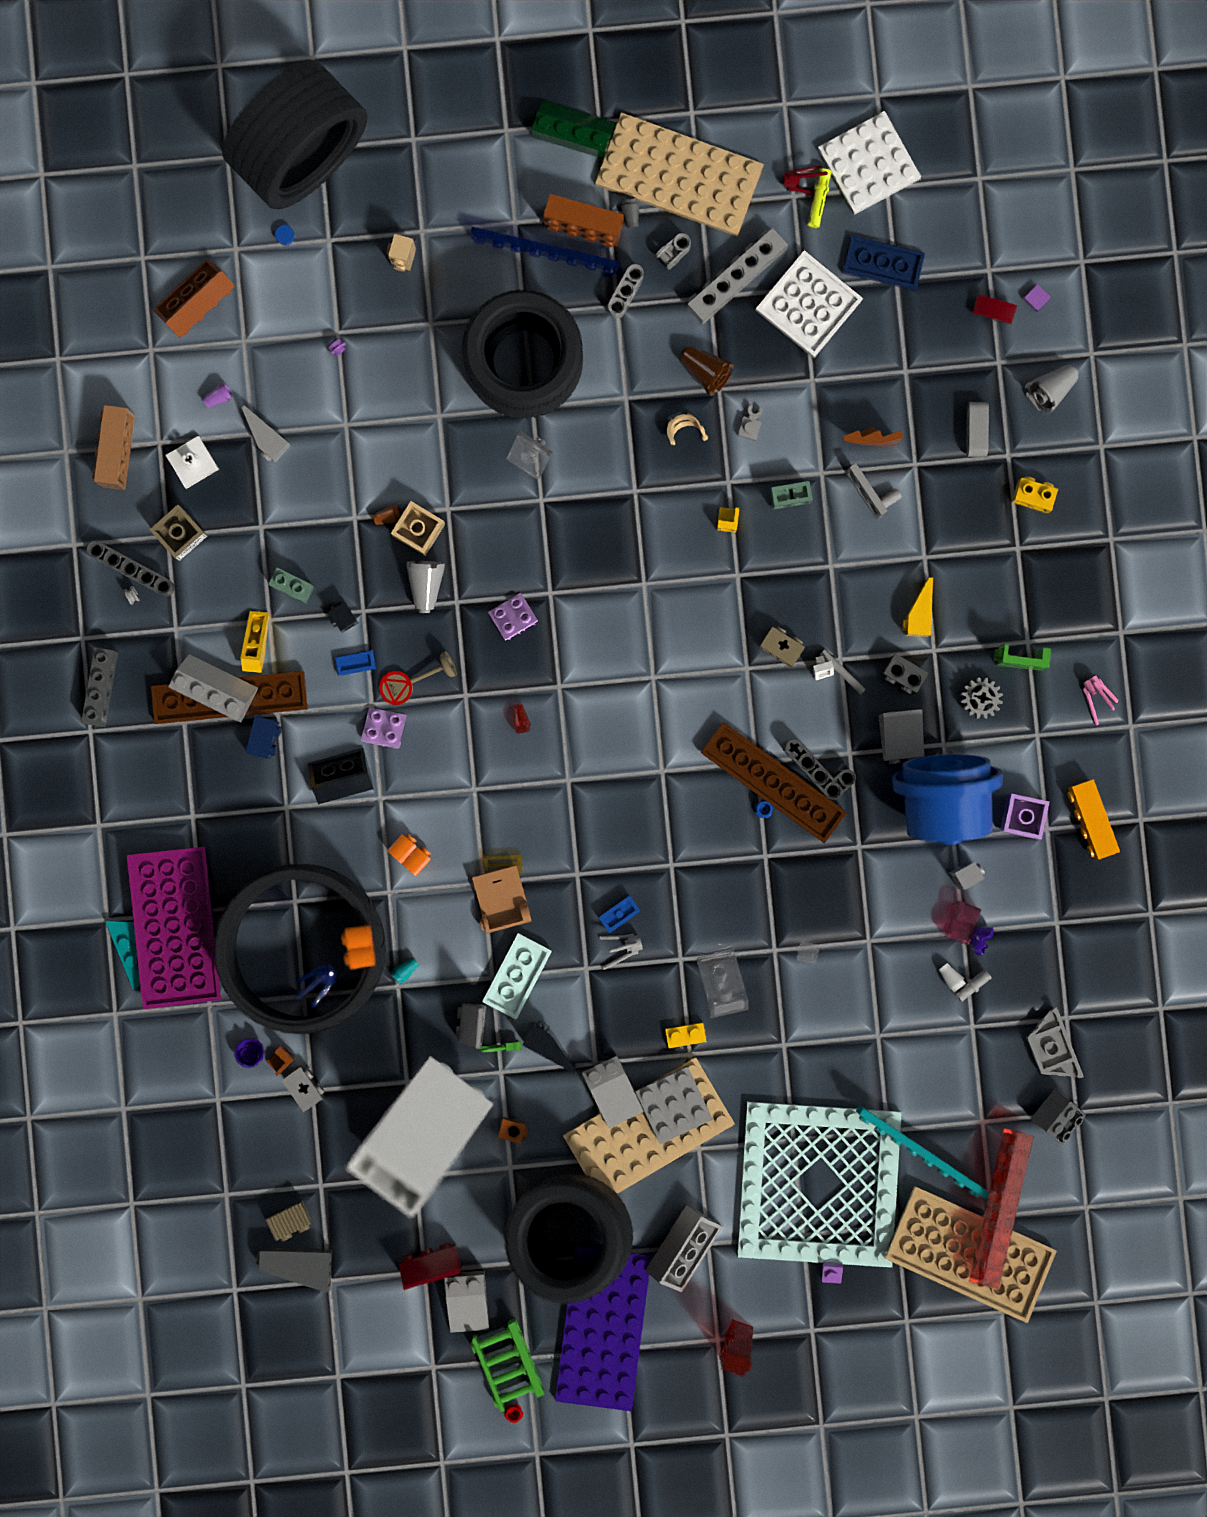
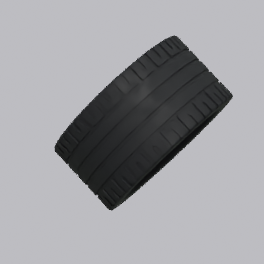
(294, 134)

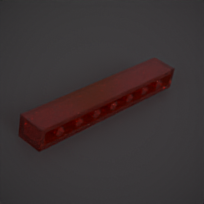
(1001, 1208)

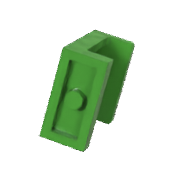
(1039, 663)

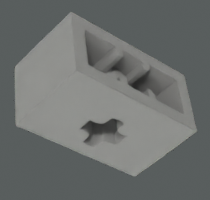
(967, 875)
(303, 1098)

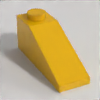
(920, 615)
(255, 642)

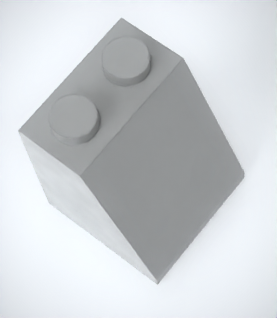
(901, 735)

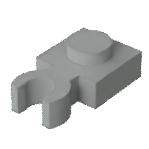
(750, 426)

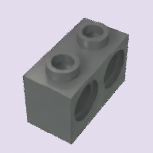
(906, 669)

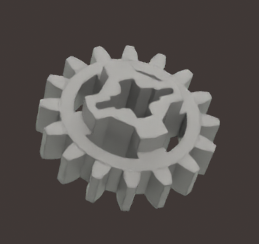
(984, 687)

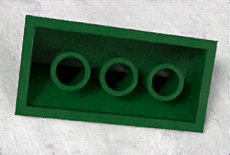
(573, 129)

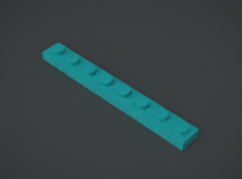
(928, 1158)

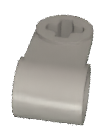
(671, 253)

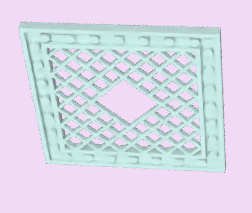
(809, 1251)

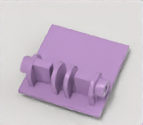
(513, 616)
(383, 728)

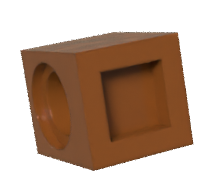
(504, 1133)

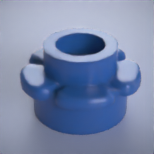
(759, 806)

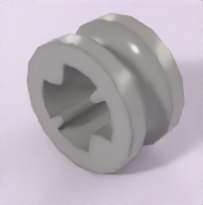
(132, 595)

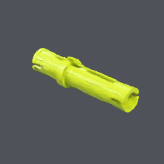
(821, 190)

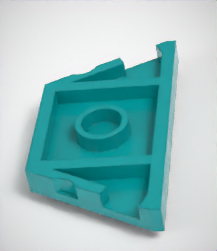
(125, 943)

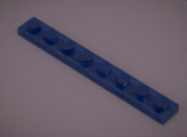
(553, 253)

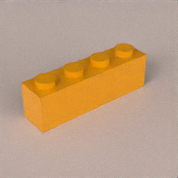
(1093, 819)

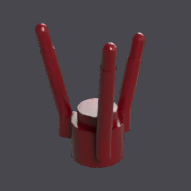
(793, 177)

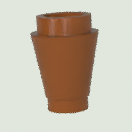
(388, 515)

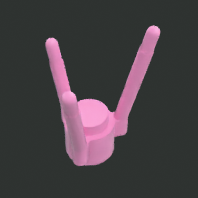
(1094, 686)

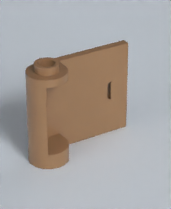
(503, 901)

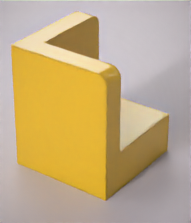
(728, 519)

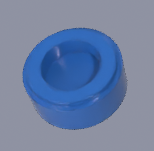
(285, 235)

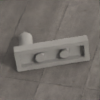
(876, 505)

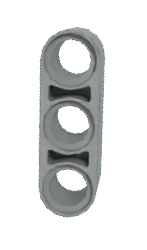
(625, 300)
(977, 429)

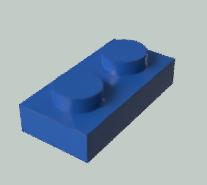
(619, 914)

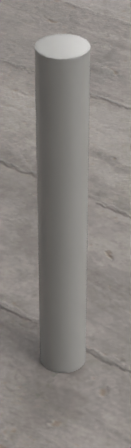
(843, 672)

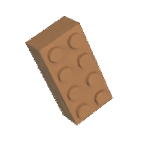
(114, 447)

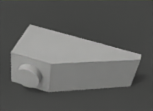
(268, 441)

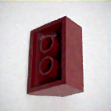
(430, 1265)

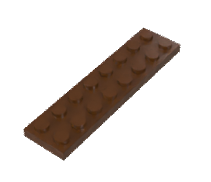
(275, 694)
(773, 782)

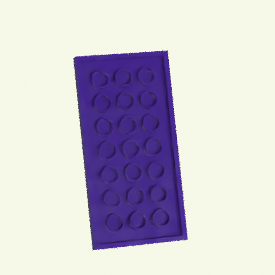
(604, 1338)

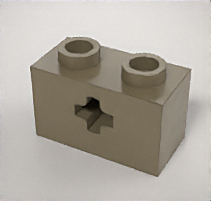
(786, 656)

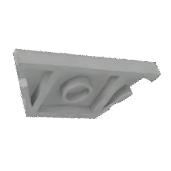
(1053, 1048)

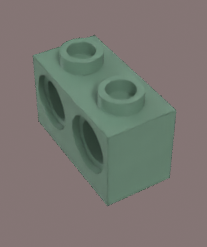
(791, 495)
(291, 585)

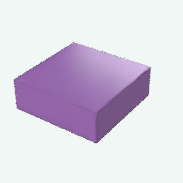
(1036, 298)

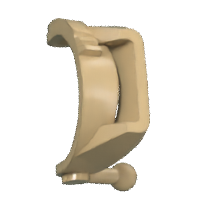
(681, 421)

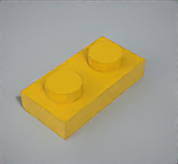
(685, 1035)

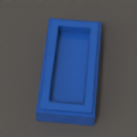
(355, 663)

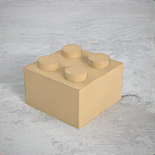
(418, 528)

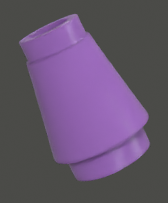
(218, 395)

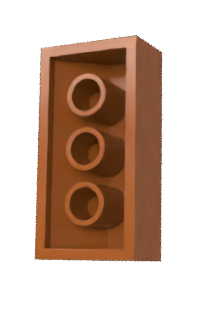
(194, 298)

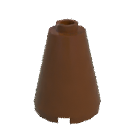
(707, 368)

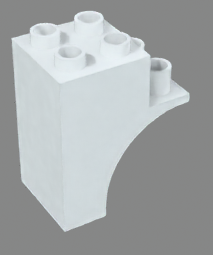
(420, 1136)

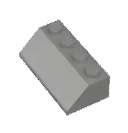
(213, 687)
(683, 1249)

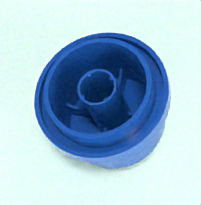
(948, 796)

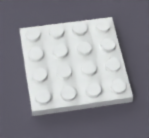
(869, 163)
(809, 304)

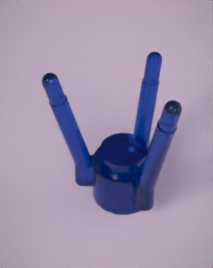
(325, 974)

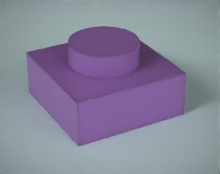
(832, 1272)

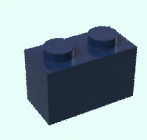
(263, 738)

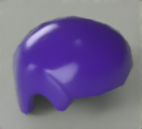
(979, 937)
(249, 1053)

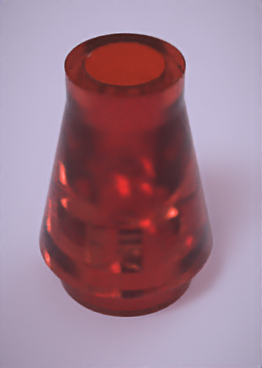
(520, 719)

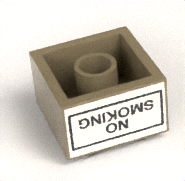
(178, 532)

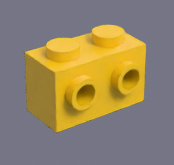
(1035, 495)

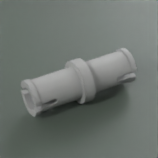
(972, 985)

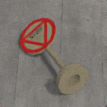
(397, 686)

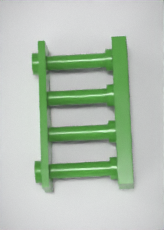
(527, 1367)

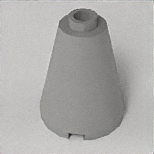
(1050, 389)
(425, 583)

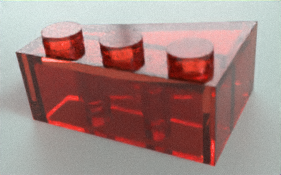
(737, 1348)

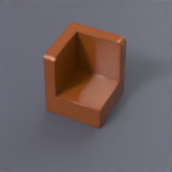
(281, 1060)

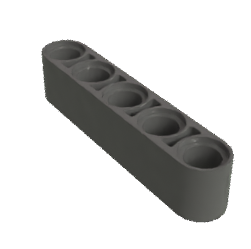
(122, 564)

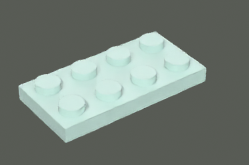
(517, 976)

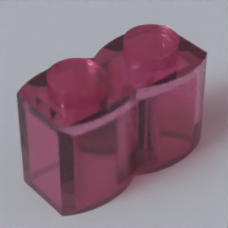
(962, 922)

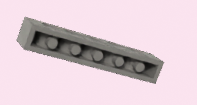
(776, 247)

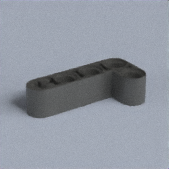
(816, 766)

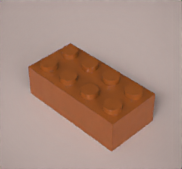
(583, 220)

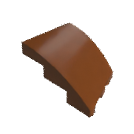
(874, 438)

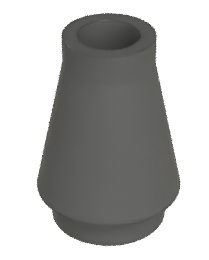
(631, 212)

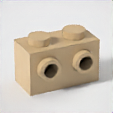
(401, 252)

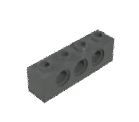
(99, 687)

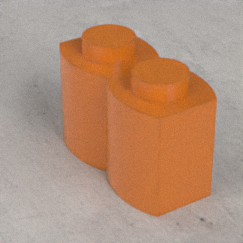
(409, 854)
(359, 947)

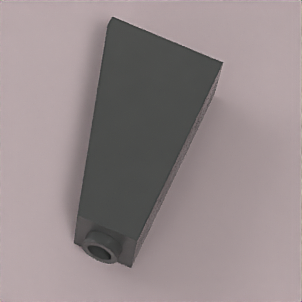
(300, 1266)

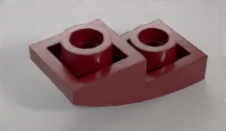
(995, 309)

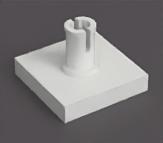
(192, 462)

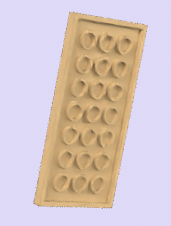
(679, 174)
(631, 1148)
(941, 1245)

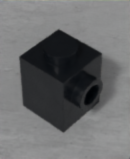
(342, 617)

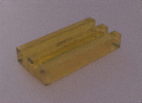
(519, 863)

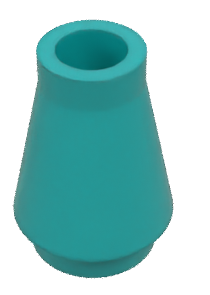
(404, 971)

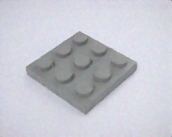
(673, 1105)

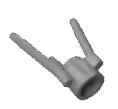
(633, 945)

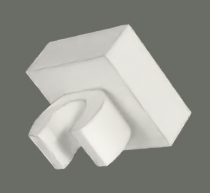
(822, 669)

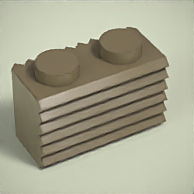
(289, 1220)

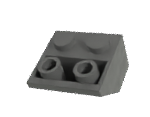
(1058, 1117)

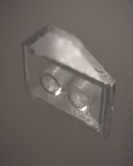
(722, 983)

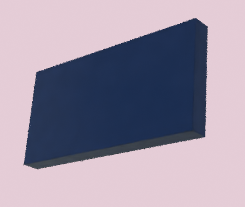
(883, 263)

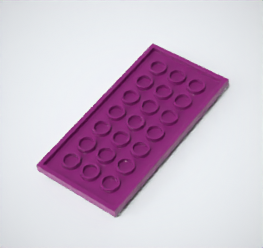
(173, 927)

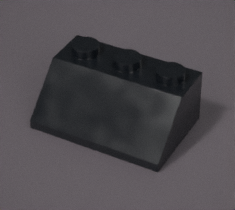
(340, 776)

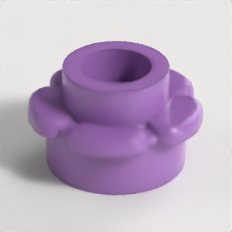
(337, 347)

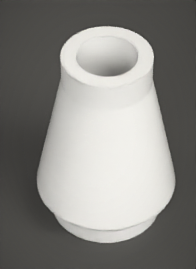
(952, 978)

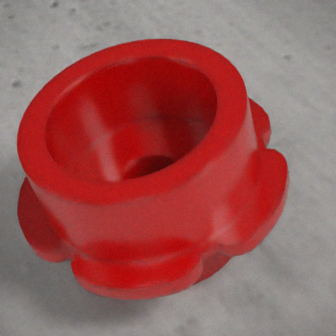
(513, 1418)

